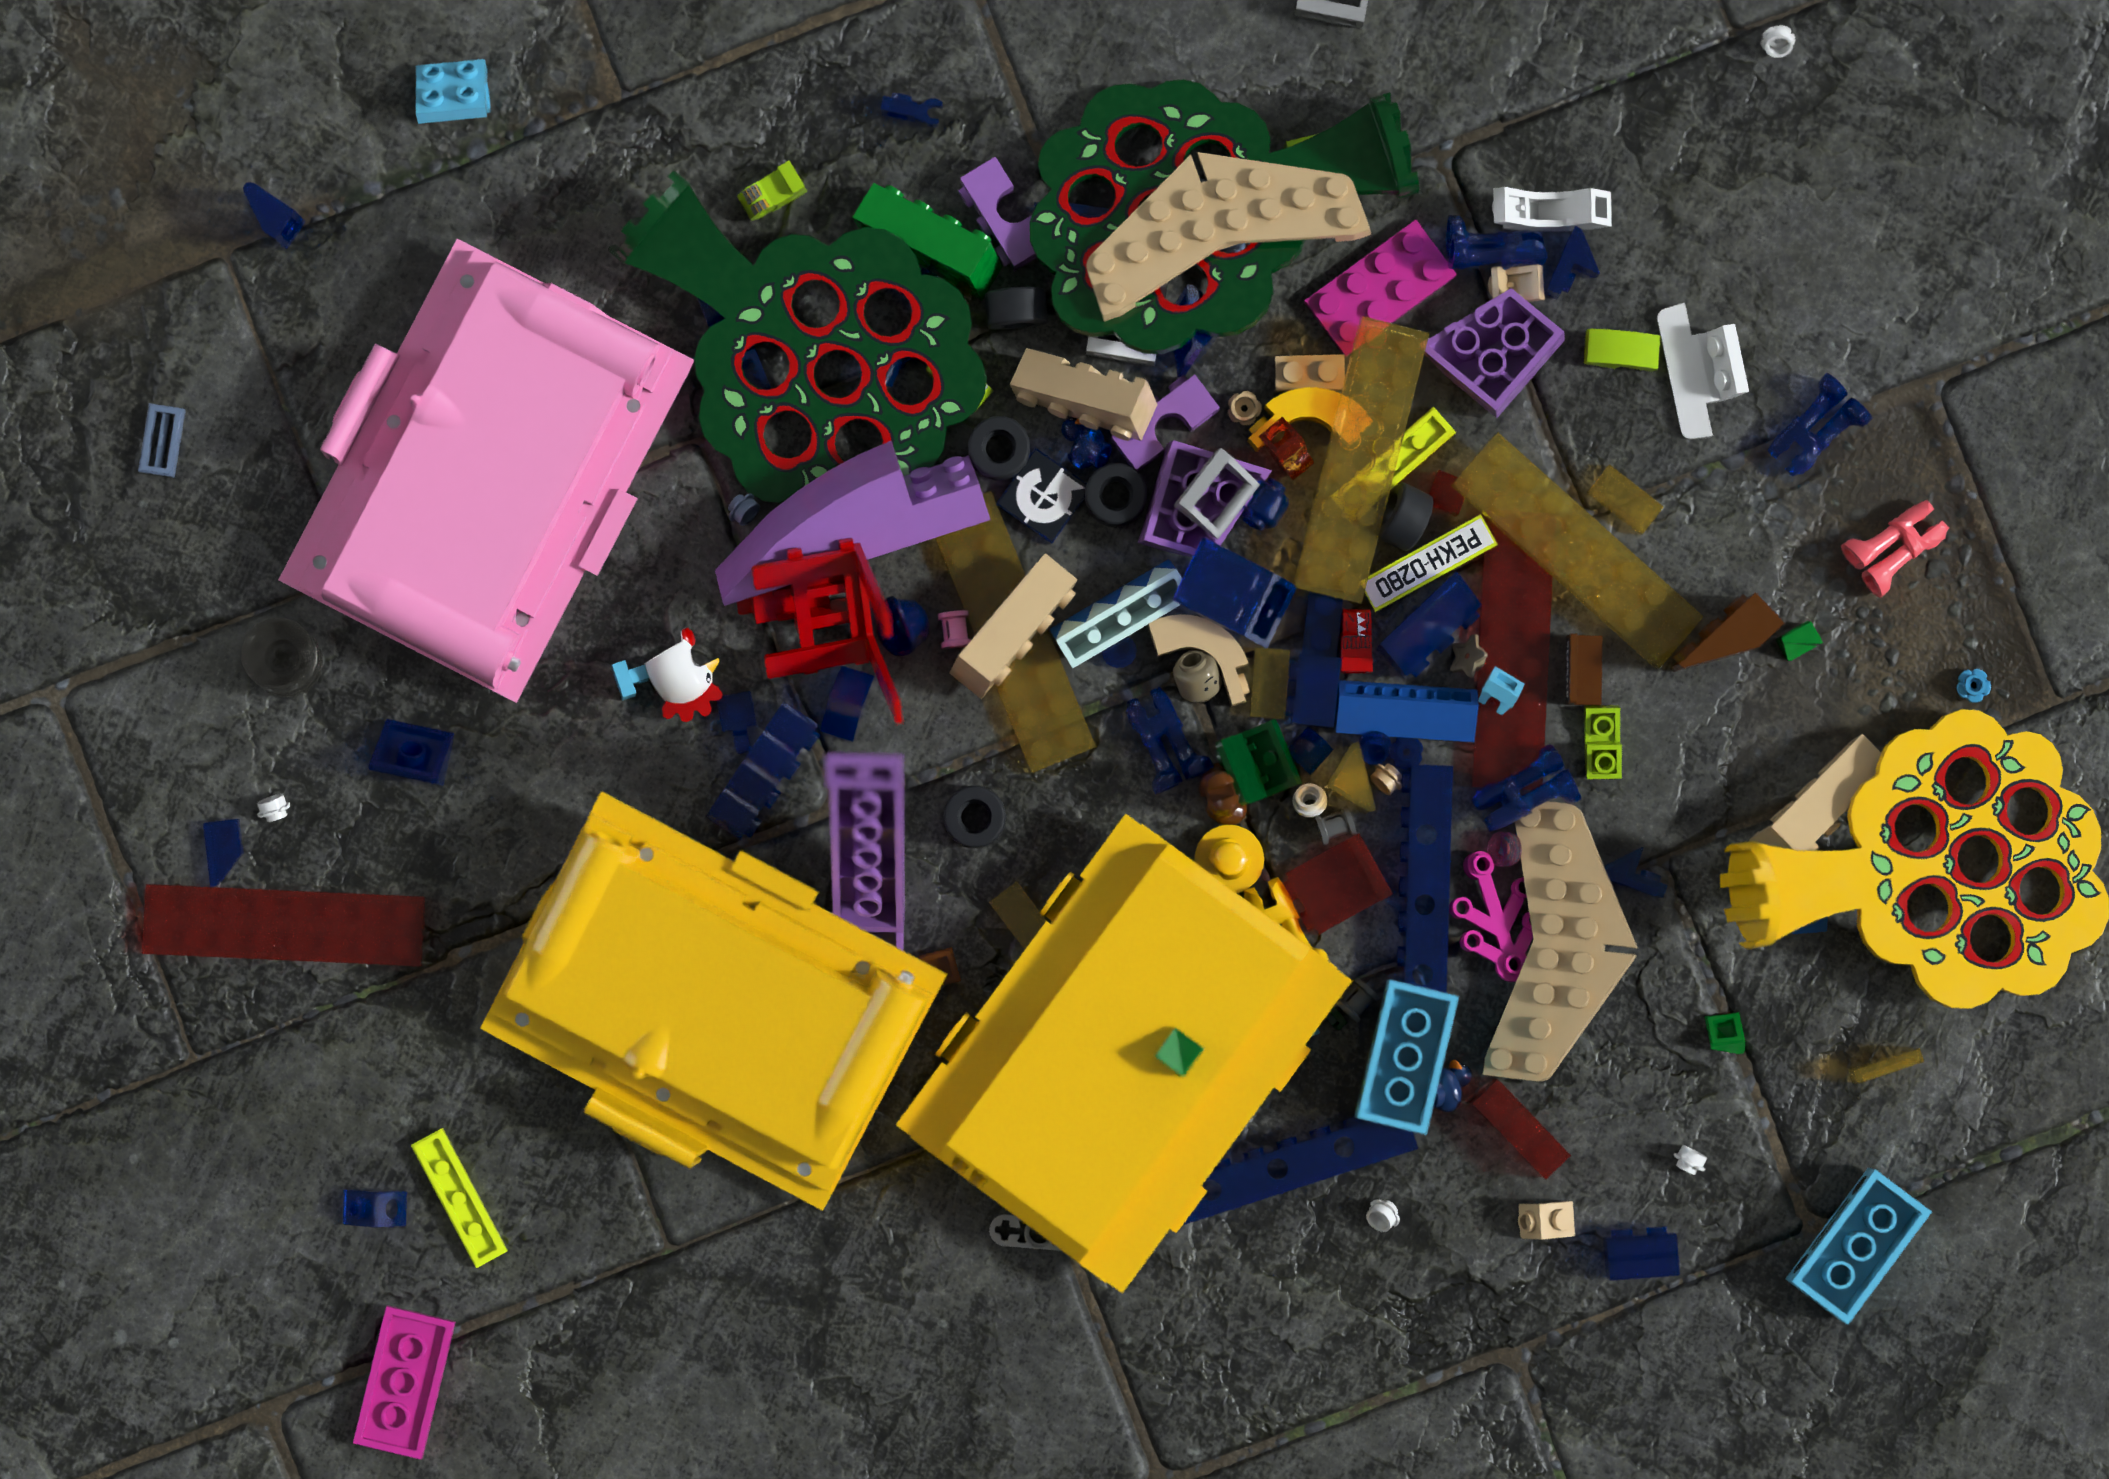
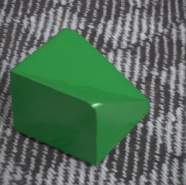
(1799, 640)
(1179, 1052)

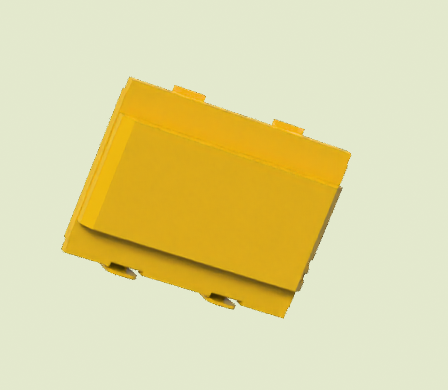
(1060, 1083)

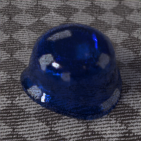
(908, 626)

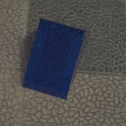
(846, 703)

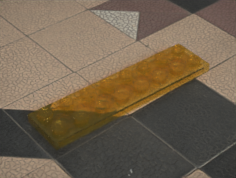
(1361, 459)
(1577, 550)
(1037, 688)

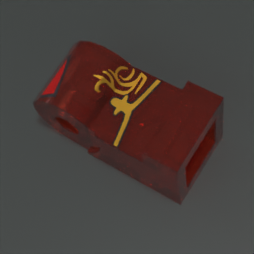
(1290, 451)

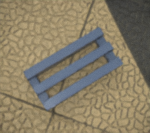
(170, 470)

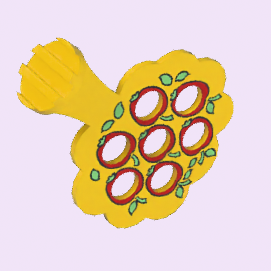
(1787, 888)

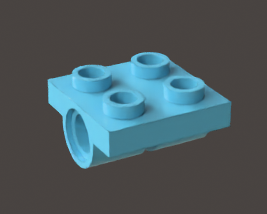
(452, 91)

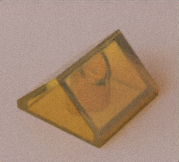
(1350, 781)

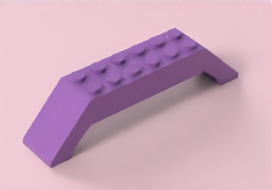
(868, 841)

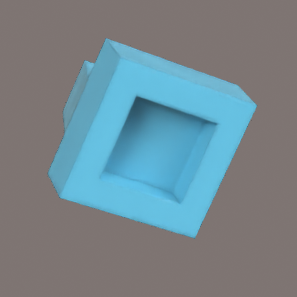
(627, 679)
(1503, 688)

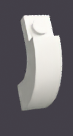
(1551, 210)

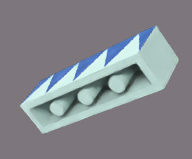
(1118, 614)

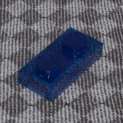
(1322, 625)

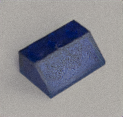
(1430, 627)

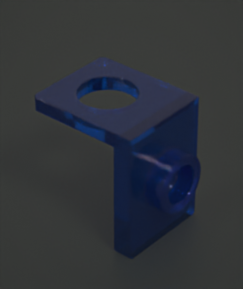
(369, 1208)

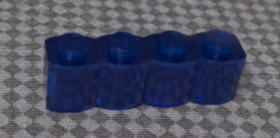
(763, 770)

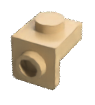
(1524, 280)
(1546, 1220)

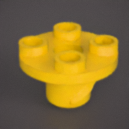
(1231, 856)

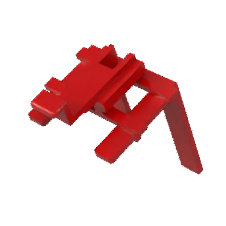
(809, 605)

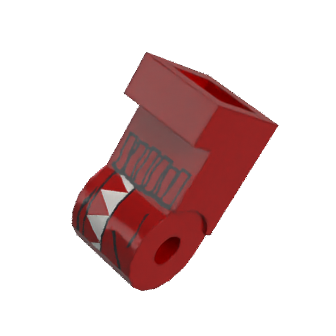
(1356, 642)

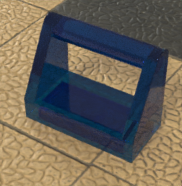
(275, 217)

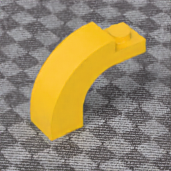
(1298, 405)

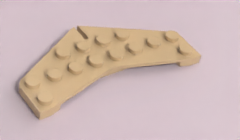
(1233, 206)
(1567, 964)

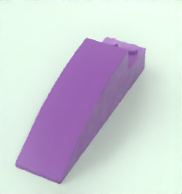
(863, 502)

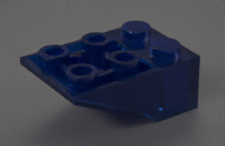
(1234, 593)

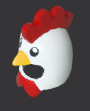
(681, 681)

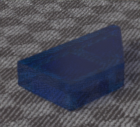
(223, 848)

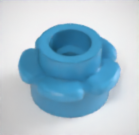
(1964, 685)

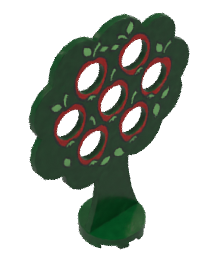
(1185, 115)
(756, 300)

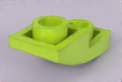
(1622, 349)
(1602, 742)

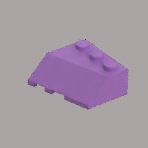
(1495, 349)
(1167, 526)

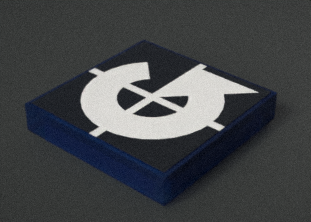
(1043, 496)

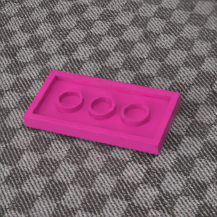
(1381, 285)
(404, 1382)

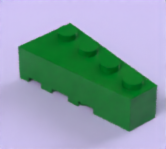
(932, 238)

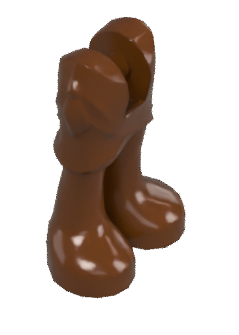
(1222, 799)

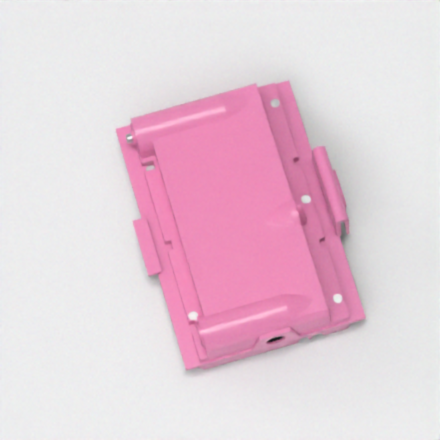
(484, 469)

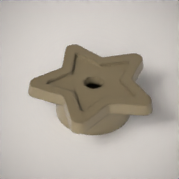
(1474, 662)

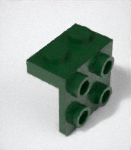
(1258, 762)

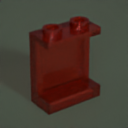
(1336, 884)

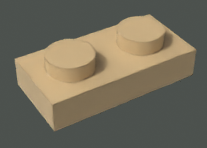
(1309, 371)

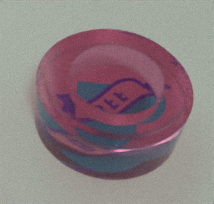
(1504, 849)

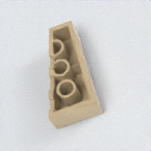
(1085, 394)
(1013, 625)
(1822, 799)

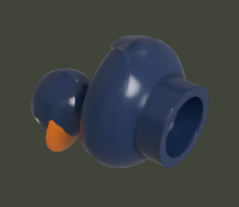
(1449, 1092)

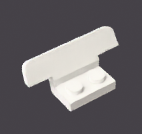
(1700, 368)

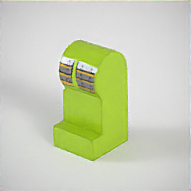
(772, 192)

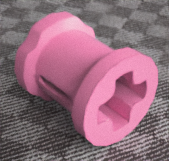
(954, 629)

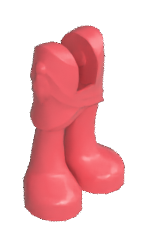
(1880, 575)

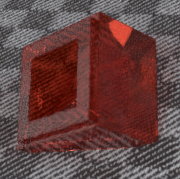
(1444, 495)

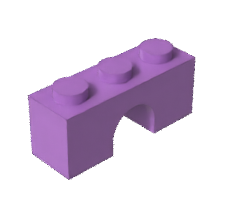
(985, 189)
(1187, 402)

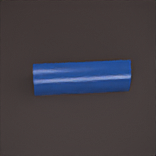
(1407, 711)

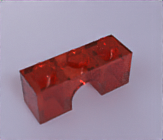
(1520, 1128)

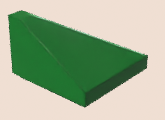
(1725, 1033)

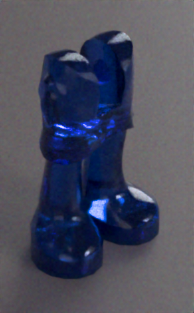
(1507, 248)
(1850, 414)
(1153, 729)
(1518, 806)

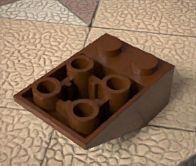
(1743, 629)

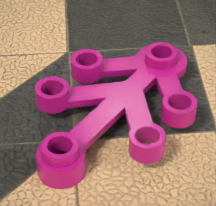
(1496, 922)

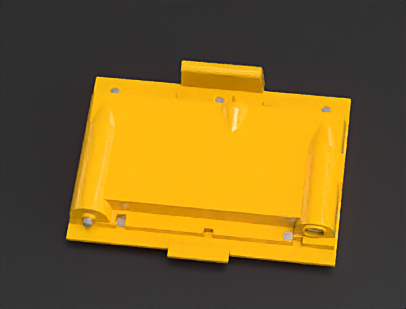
(711, 1003)

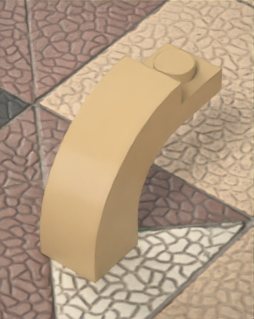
(1197, 633)

